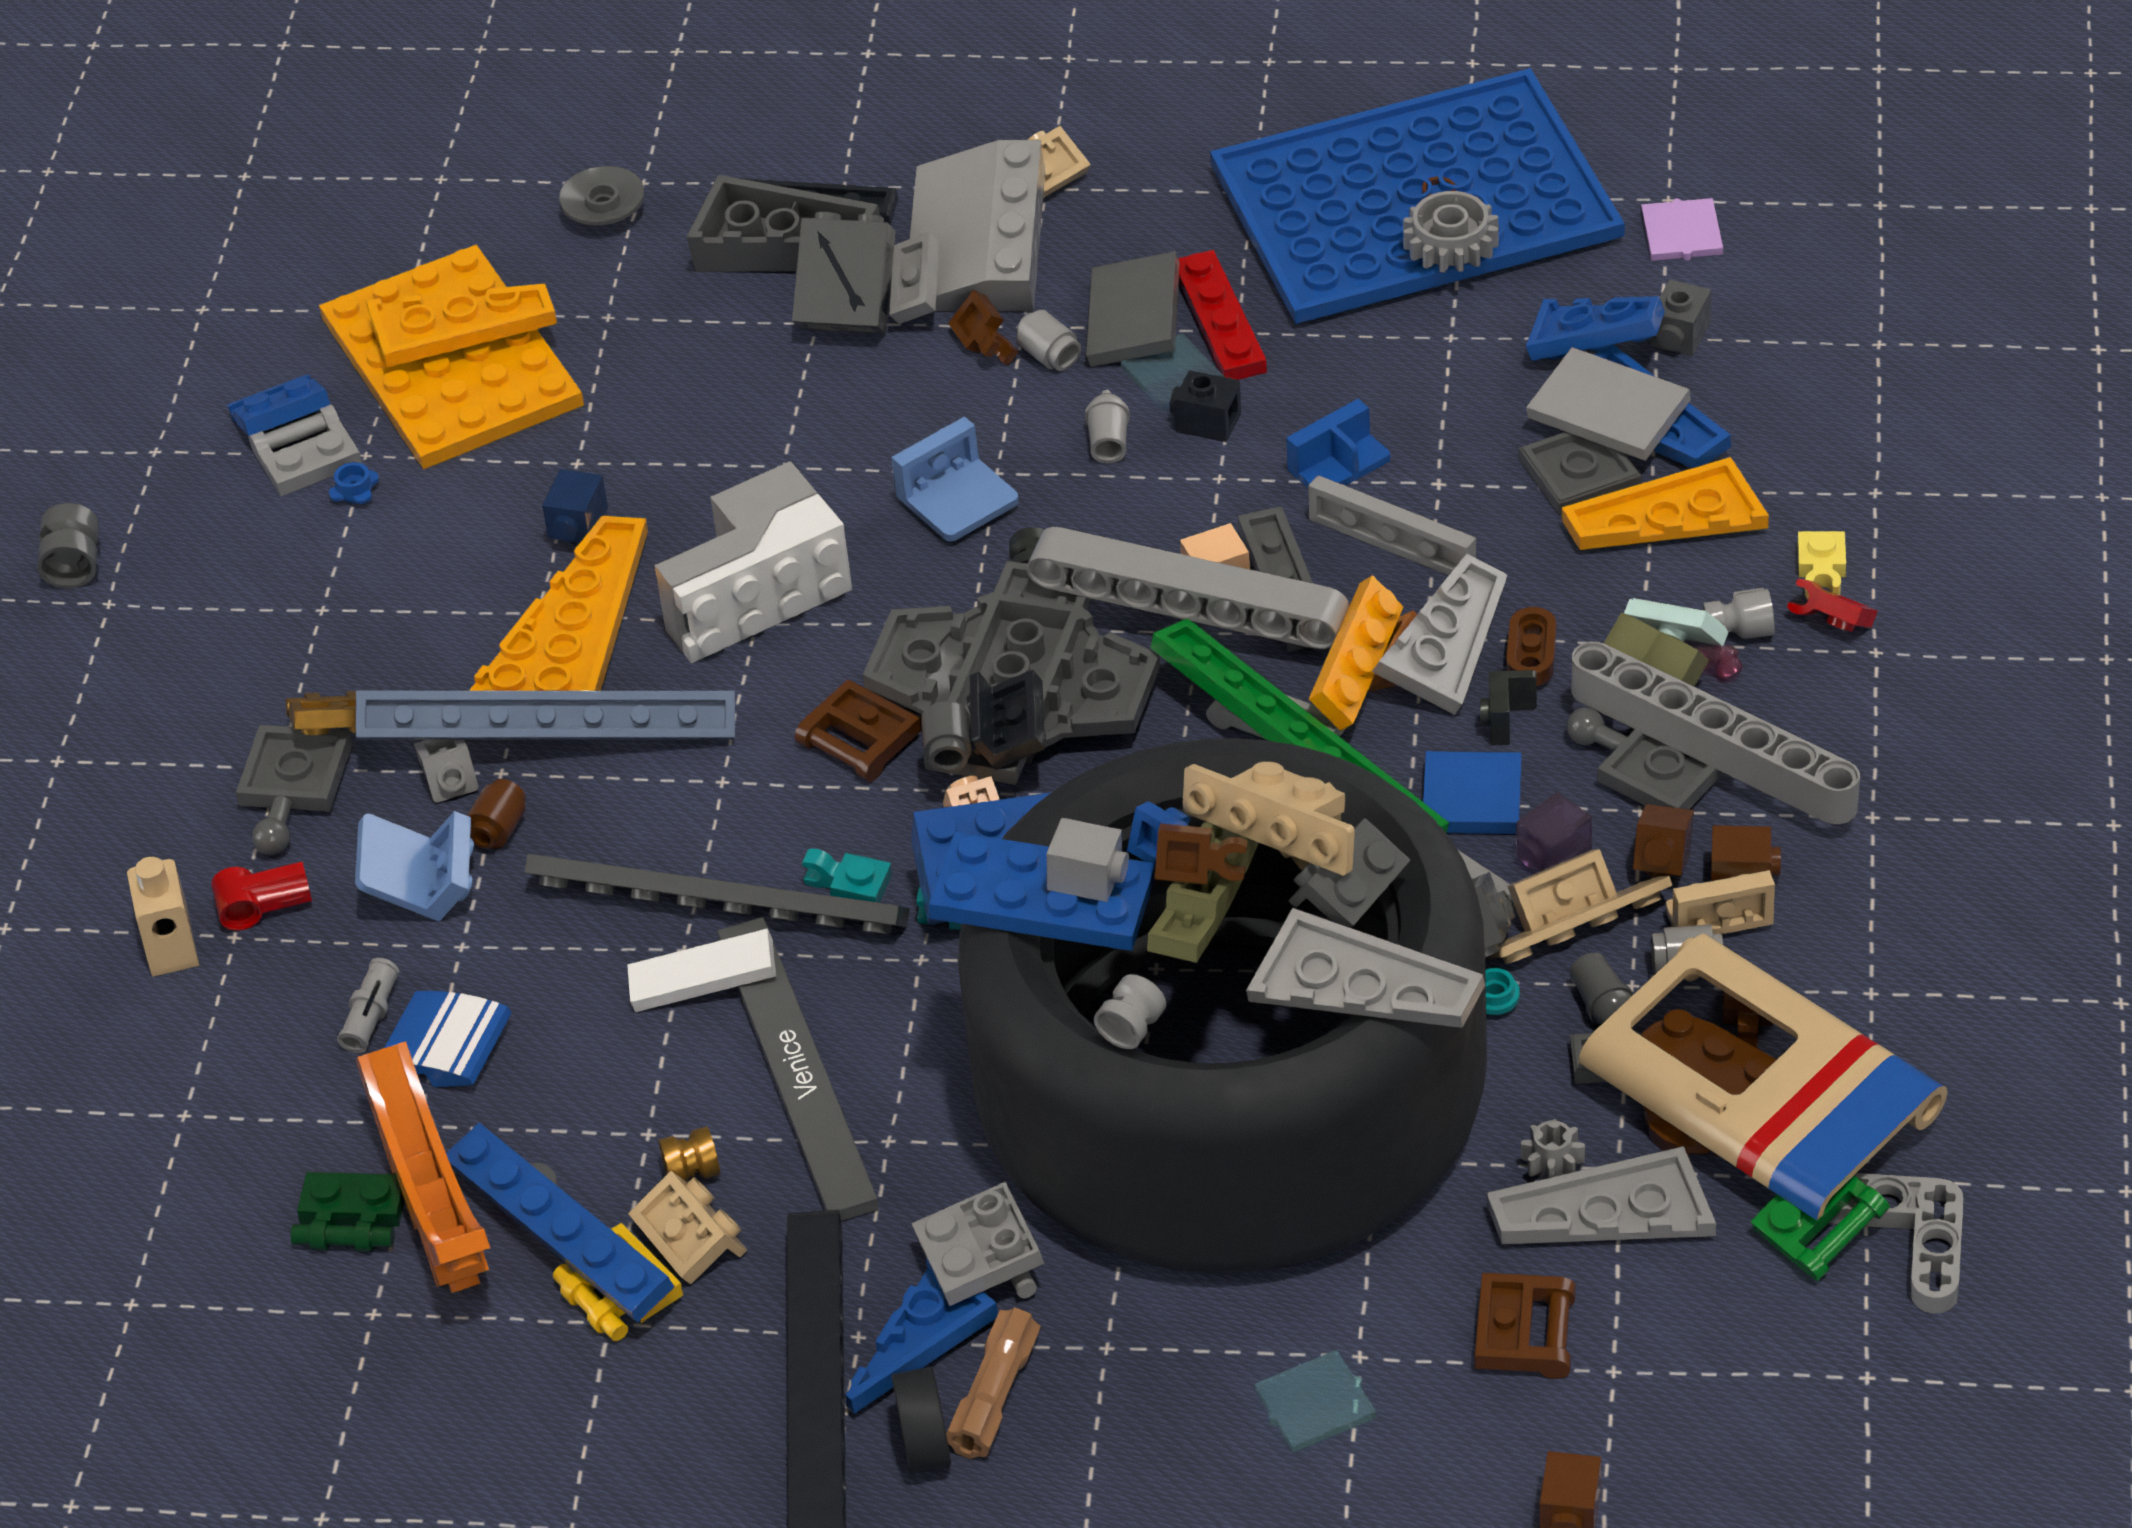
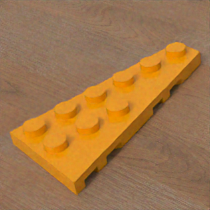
(572, 630)

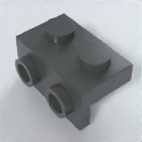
(1349, 896)

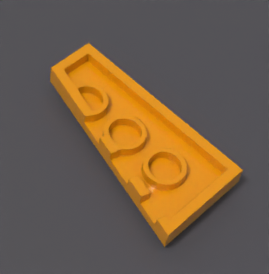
(440, 326)
(1677, 506)

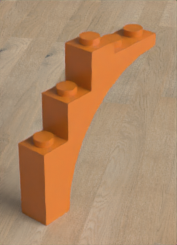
(417, 1156)

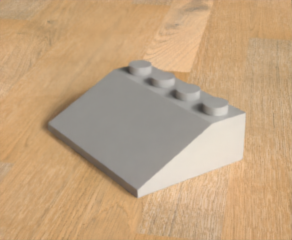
(987, 222)

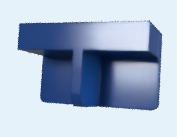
(1336, 447)

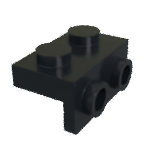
(1006, 718)

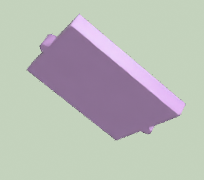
(1682, 229)

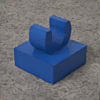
(1145, 829)

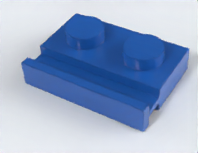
(278, 405)

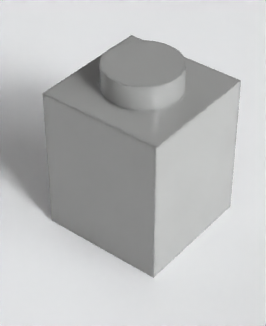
(1085, 860)

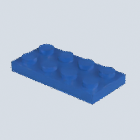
(1005, 888)

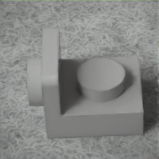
(447, 768)

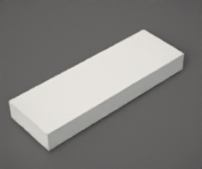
(701, 970)

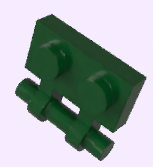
(348, 1199)

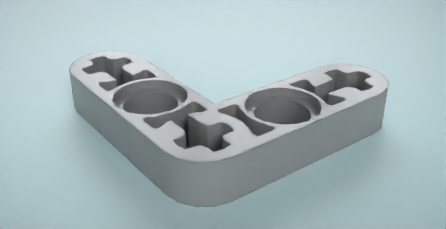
(1917, 1213)

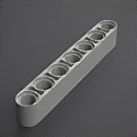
(1187, 587)
(1715, 732)

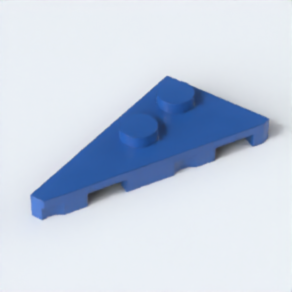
(918, 1335)

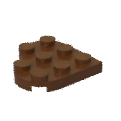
(1711, 1053)

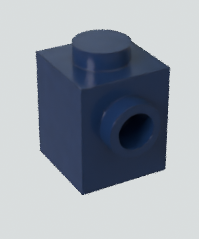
(574, 505)

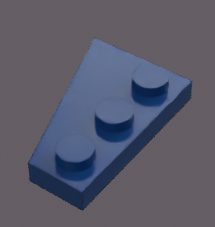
(1592, 326)

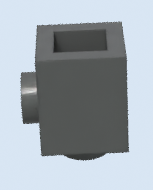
(1684, 319)

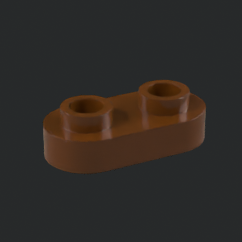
(1532, 642)

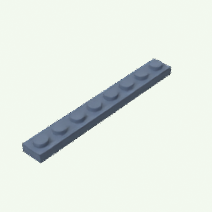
(545, 715)

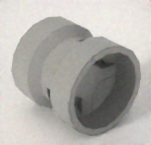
(1126, 1016)

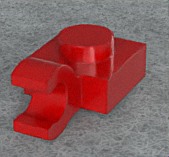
(1842, 611)

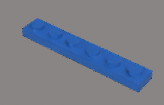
(559, 1222)

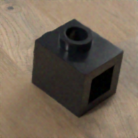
(1206, 405)

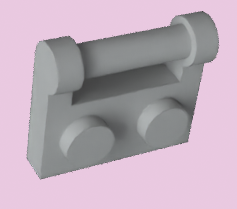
(308, 460)

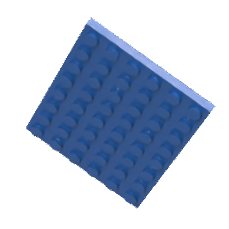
(1335, 193)

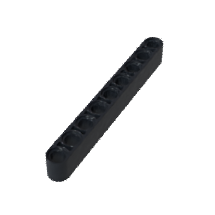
(816, 1371)

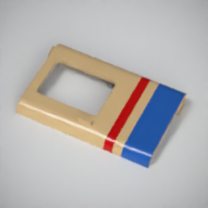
(1805, 1118)

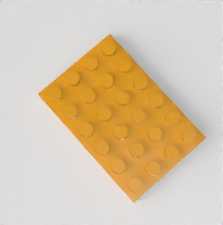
(459, 396)

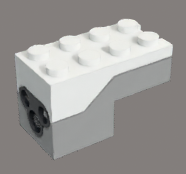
(770, 561)

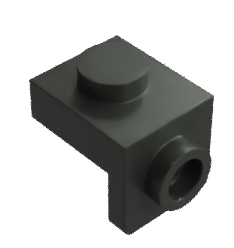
(1507, 693)

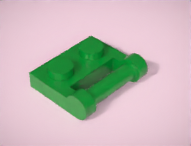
(1793, 1229)

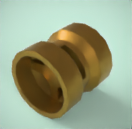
(690, 1156)

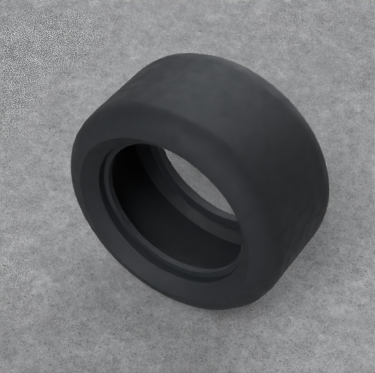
(1242, 1156)

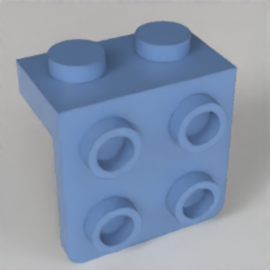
(949, 483)
(412, 868)

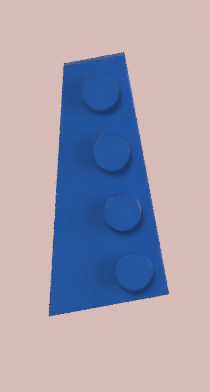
(1692, 437)

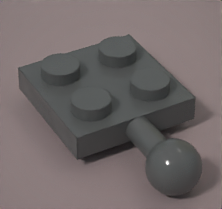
(1642, 765)
(290, 773)

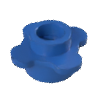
(353, 483)

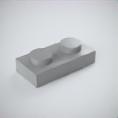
(914, 278)

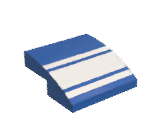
(449, 1035)

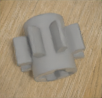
(1552, 1149)

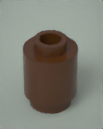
(496, 813)

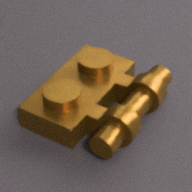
(318, 714)

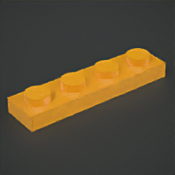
(1356, 653)

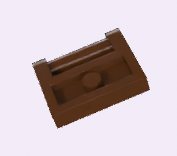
(865, 718)
(1507, 1323)

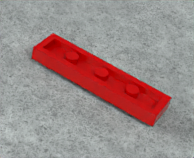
(1220, 316)

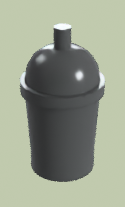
(1599, 986)

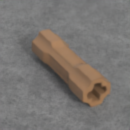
(981, 1410)

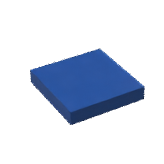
(1474, 790)

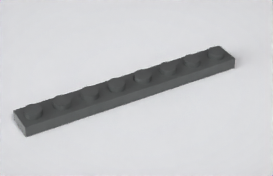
(736, 896)

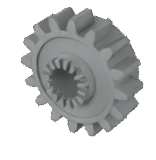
(1450, 230)

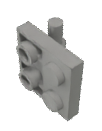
(980, 1245)

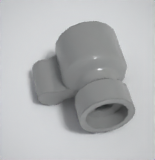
(1747, 615)

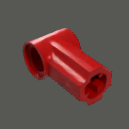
(245, 896)

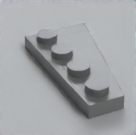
(1354, 973)

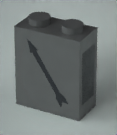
(844, 274)

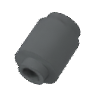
(946, 736)

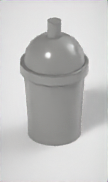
(1107, 426)

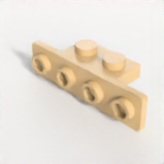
(1275, 810)
(1567, 897)

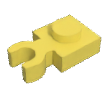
(1822, 558)

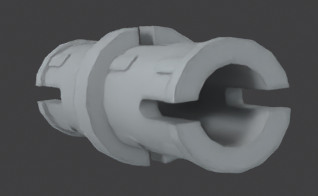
(359, 1028)

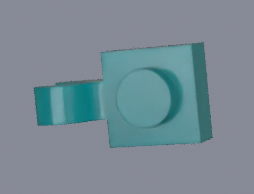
(852, 878)

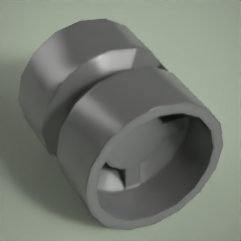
(68, 545)

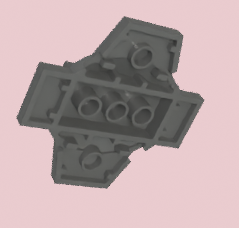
(1088, 679)

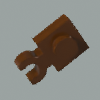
(1188, 855)

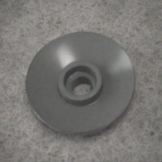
(601, 195)

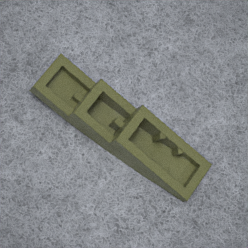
(1197, 909)

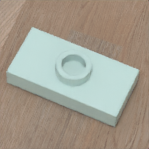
(1679, 621)

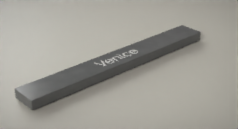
(805, 1088)

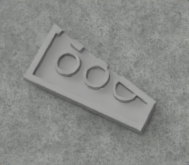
(1446, 637)
(1614, 1201)

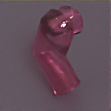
(1724, 658)

